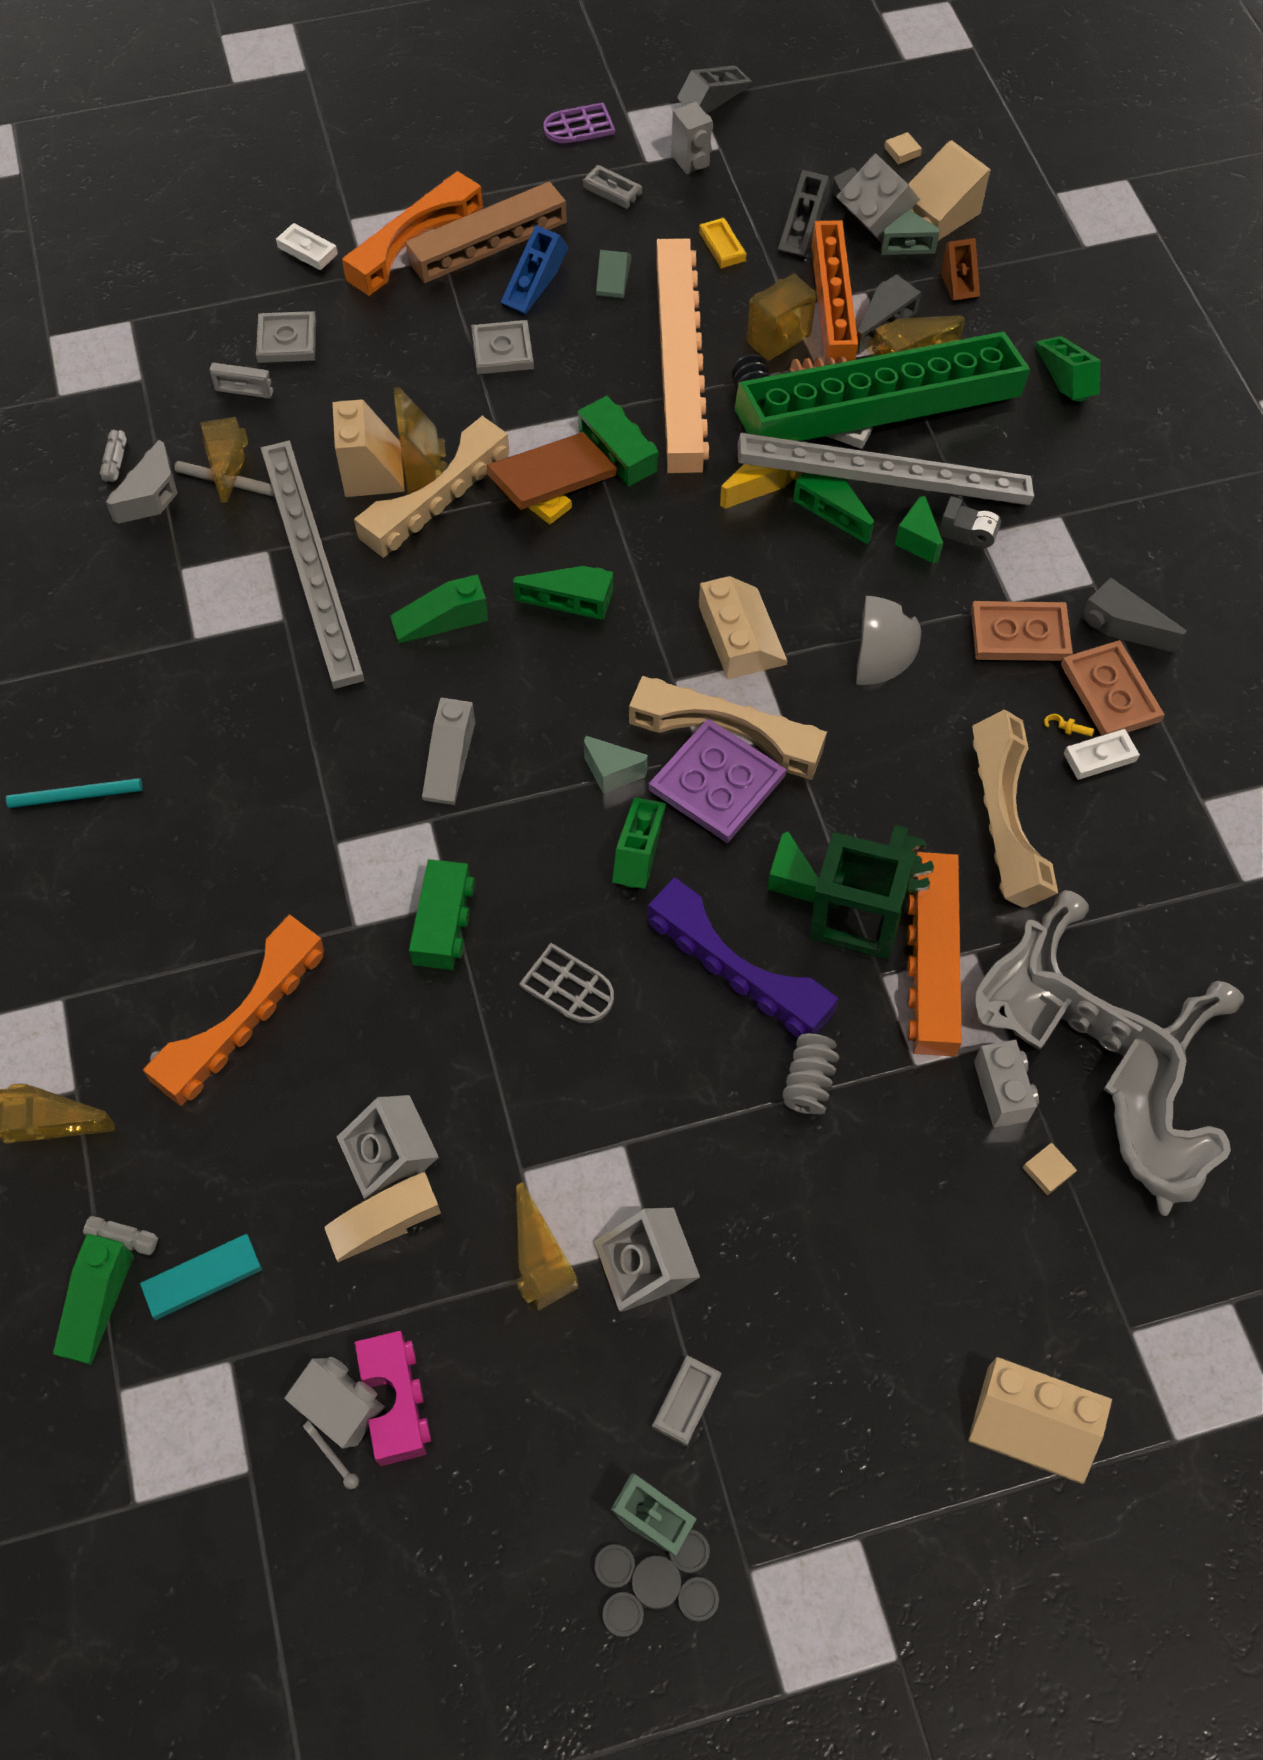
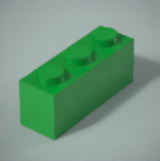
(619, 440)
(441, 914)

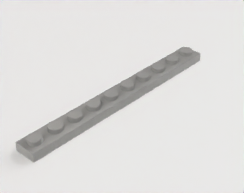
(884, 469)
(312, 566)

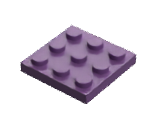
(717, 780)

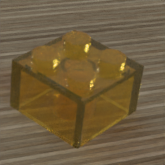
(781, 316)

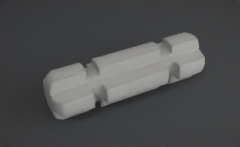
(113, 456)
(142, 1241)

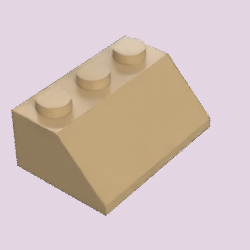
(739, 627)
(1039, 1420)

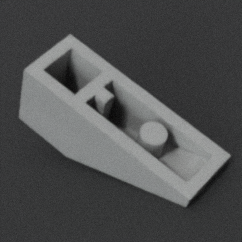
(448, 750)

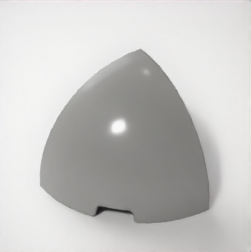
(887, 641)

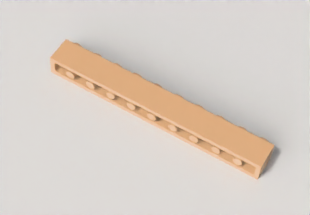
(679, 357)

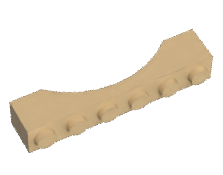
(394, 520)
(668, 707)
(1000, 751)

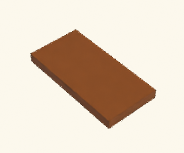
(551, 470)

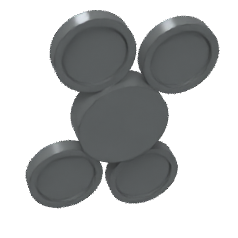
(655, 1584)

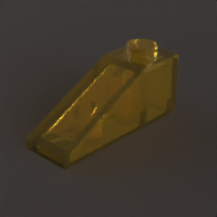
(916, 333)
(224, 451)
(38, 1114)
(542, 1263)

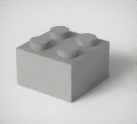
(877, 196)

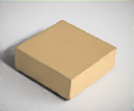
(903, 148)
(1049, 1169)

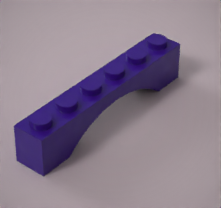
(794, 1000)

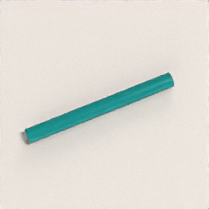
(74, 793)

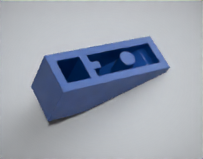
(535, 269)

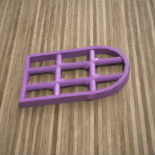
(588, 126)

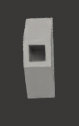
(145, 489)

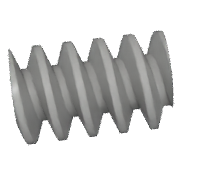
(810, 1073)

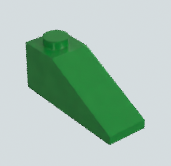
(1071, 367)
(834, 502)
(570, 590)
(441, 610)
(638, 843)
(91, 1297)

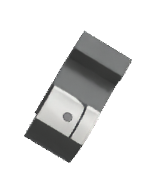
(969, 524)

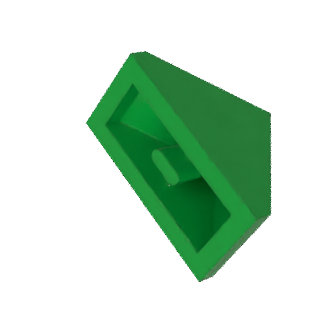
(920, 533)
(792, 872)

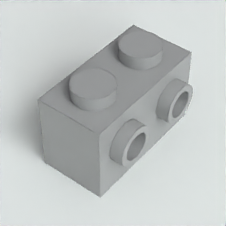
(691, 137)
(1005, 1083)
(335, 1401)

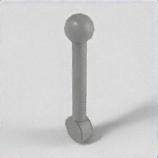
(350, 1479)

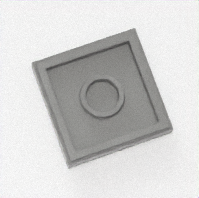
(286, 337)
(502, 347)

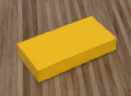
(722, 242)

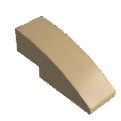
(382, 1217)

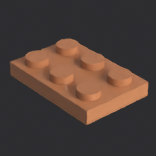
(1021, 630)
(1112, 689)

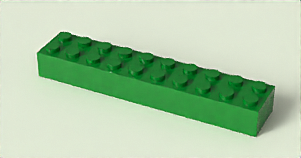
(882, 388)

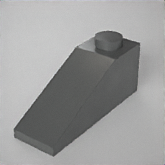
(713, 86)
(804, 211)
(891, 301)
(1128, 617)

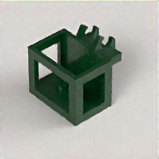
(871, 880)

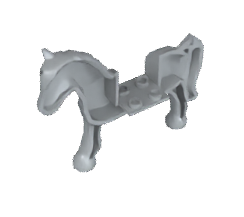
(1153, 1061)

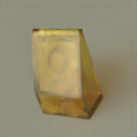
(418, 444)

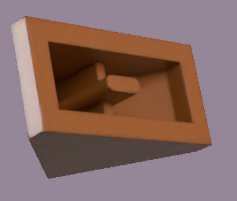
(961, 269)

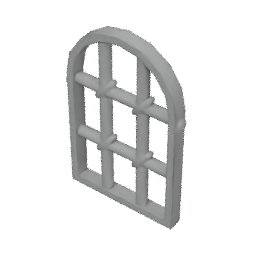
(564, 972)

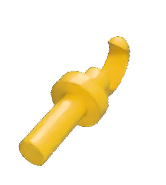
(1069, 726)

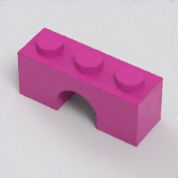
(400, 1432)

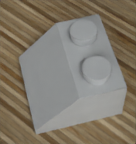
(386, 1144)
(646, 1258)

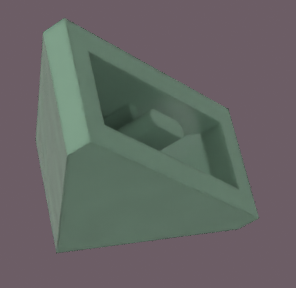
(910, 236)
(613, 273)
(613, 764)
(652, 1515)

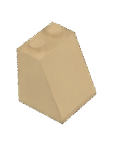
(950, 188)
(366, 451)

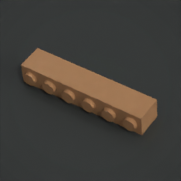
(485, 232)

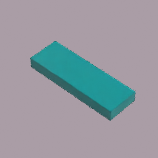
(200, 1276)

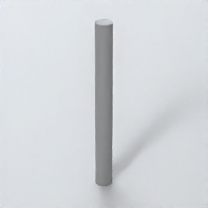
(241, 482)

